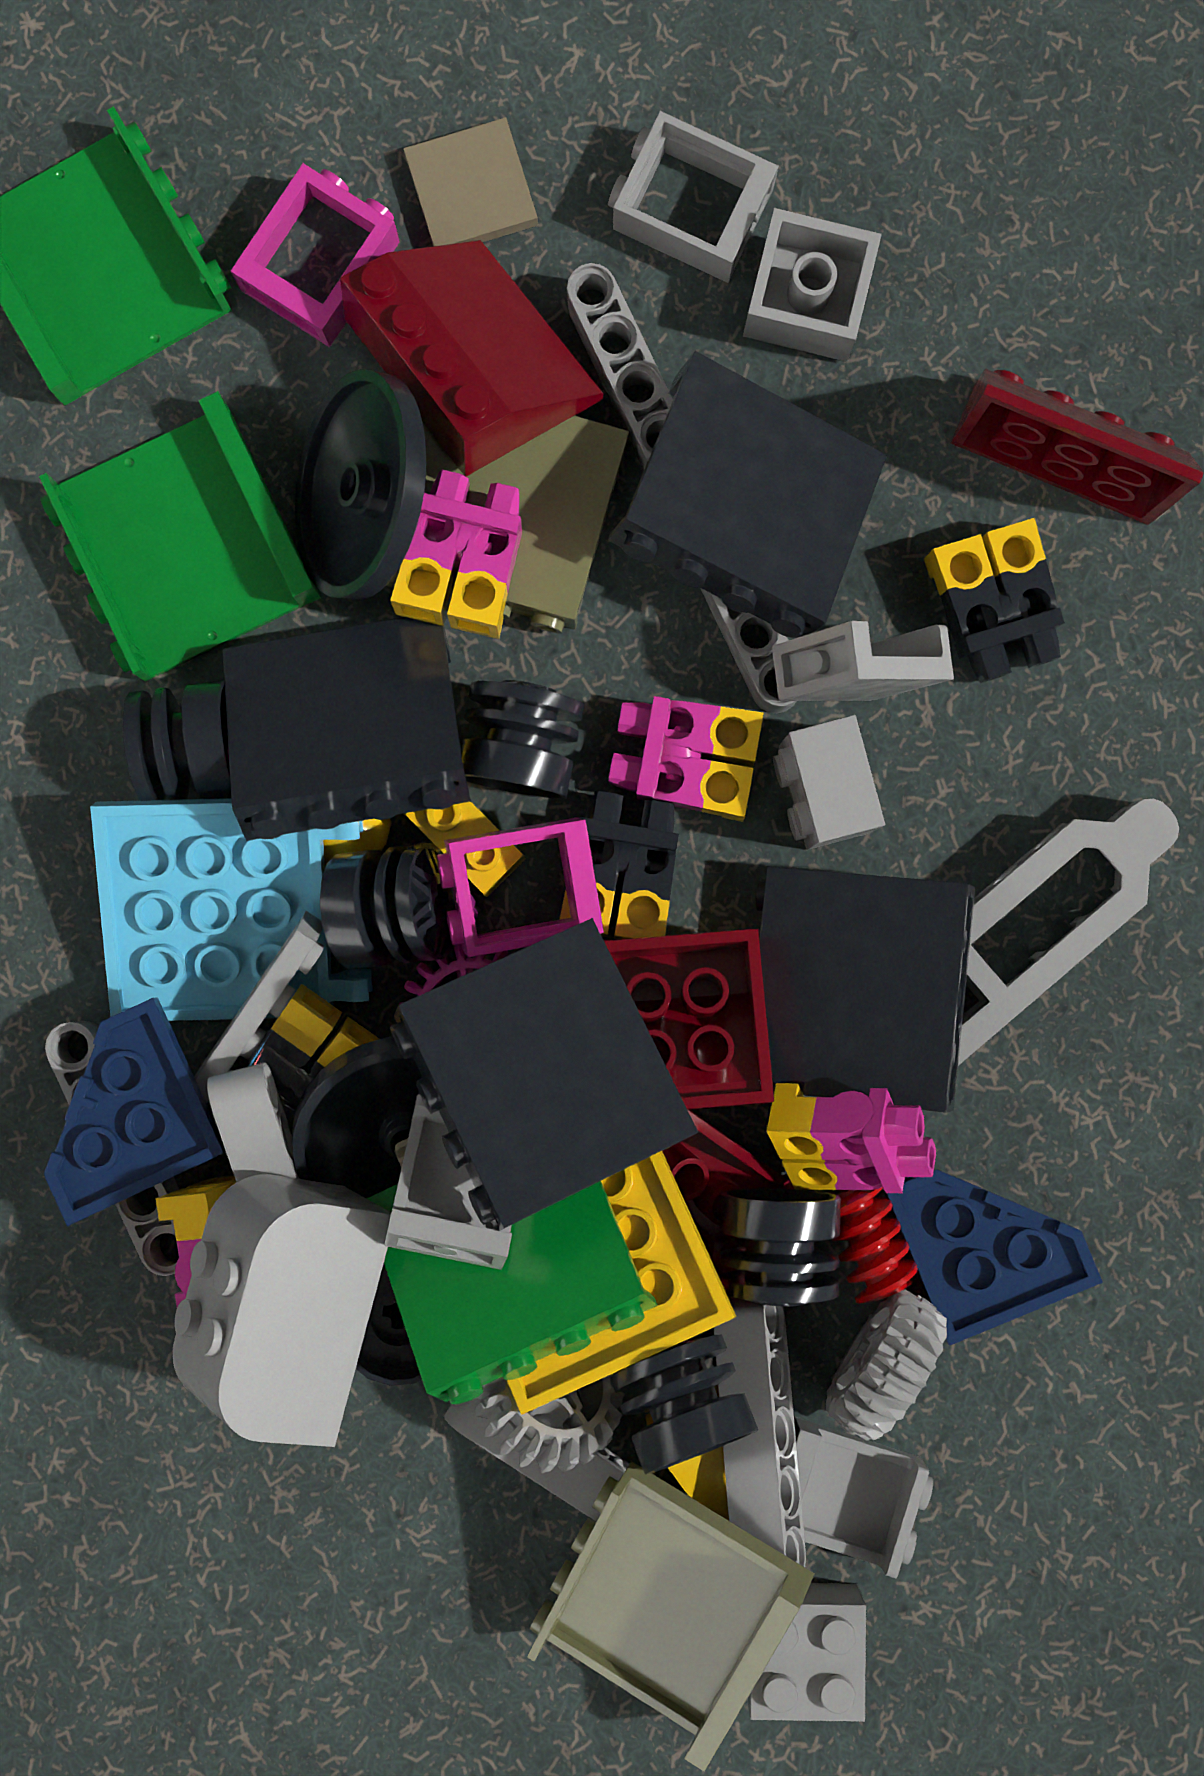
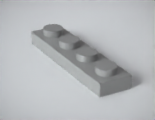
(267, 996)

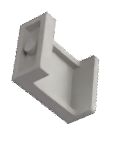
(847, 667)
(433, 1202)
(860, 1495)

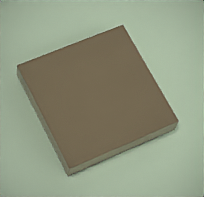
(471, 185)

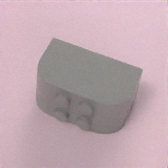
(280, 1306)

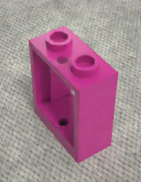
(316, 319)
(577, 873)

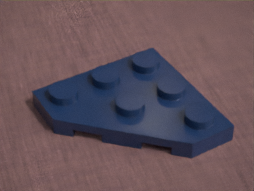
(130, 1117)
(987, 1255)

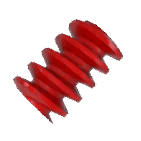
(873, 1245)

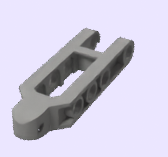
(1129, 842)

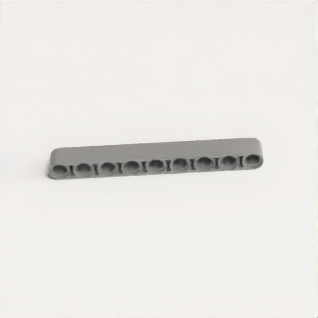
(646, 418)

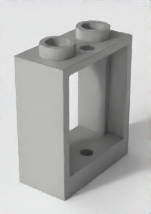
(711, 155)

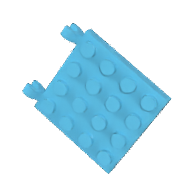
(203, 910)

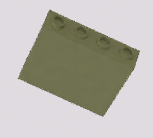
(564, 501)
(672, 1605)

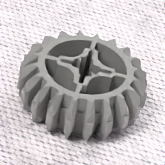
(886, 1365)
(555, 1430)

